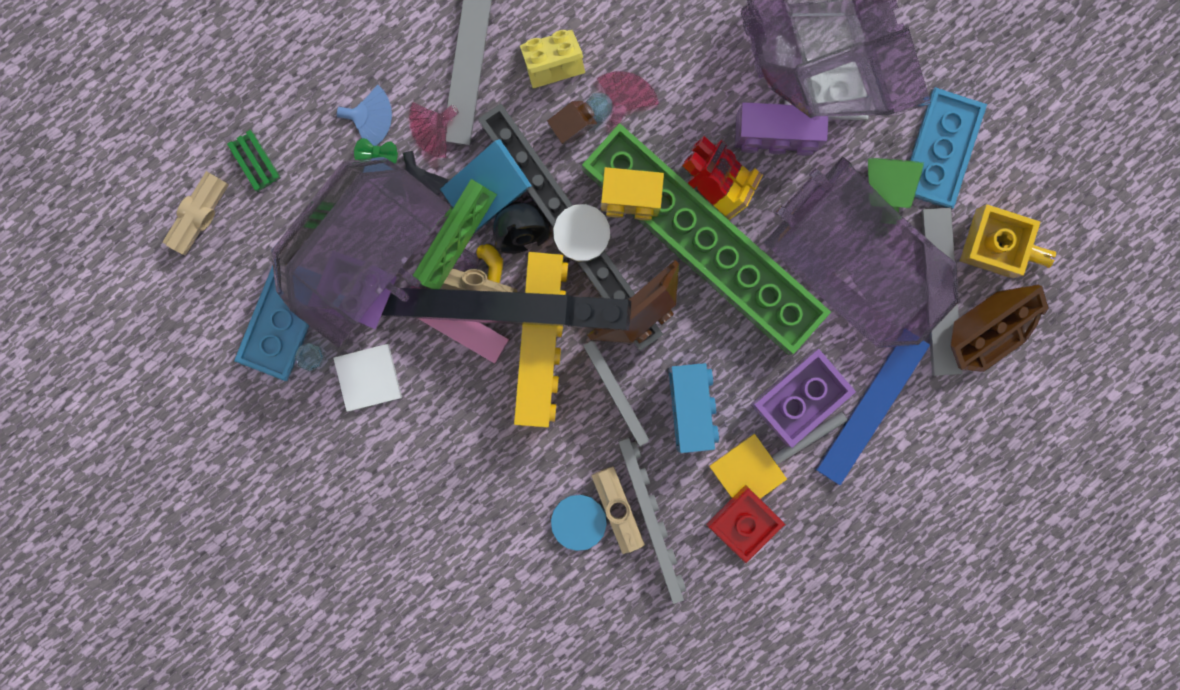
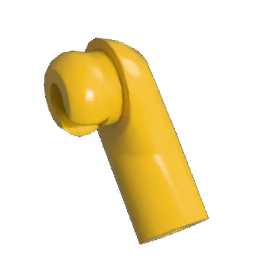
(493, 260)

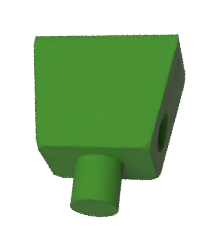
(895, 180)

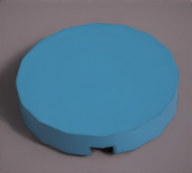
(578, 522)

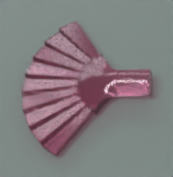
(627, 93)
(431, 128)

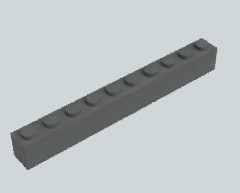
(552, 202)

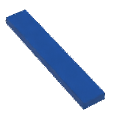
(870, 411)

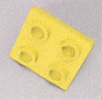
(552, 58)

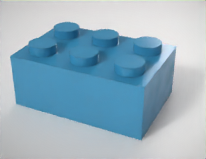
(693, 408)

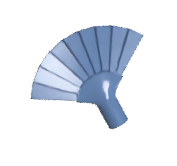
(371, 116)

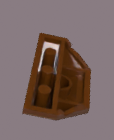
(648, 306)
(997, 327)

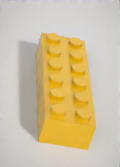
(539, 347)

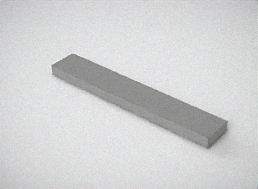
(467, 69)
(939, 231)

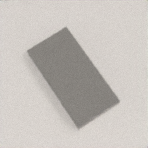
(616, 393)

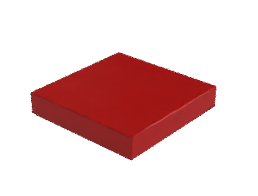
(745, 524)

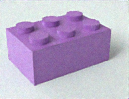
(778, 129)
(803, 398)

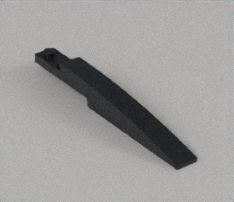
(511, 308)

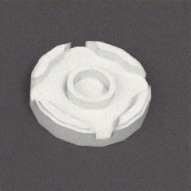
(581, 232)

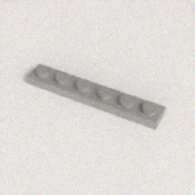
(656, 530)

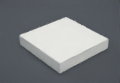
(367, 377)

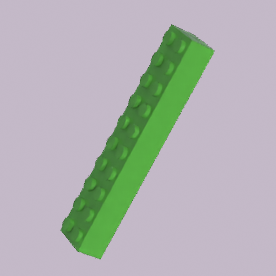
(716, 248)

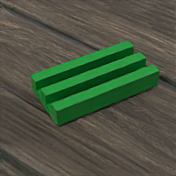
(241, 141)

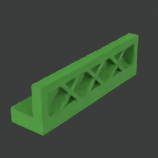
(454, 235)

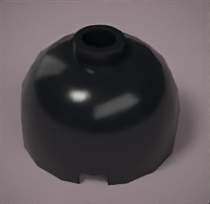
(519, 226)

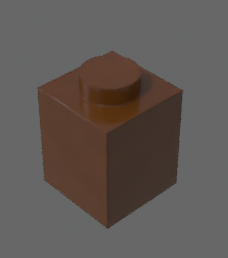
(572, 121)

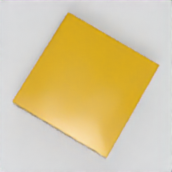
(749, 466)

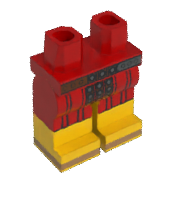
(721, 177)

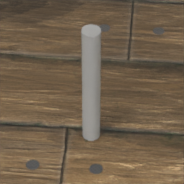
(810, 438)

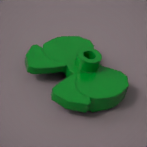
(365, 150)

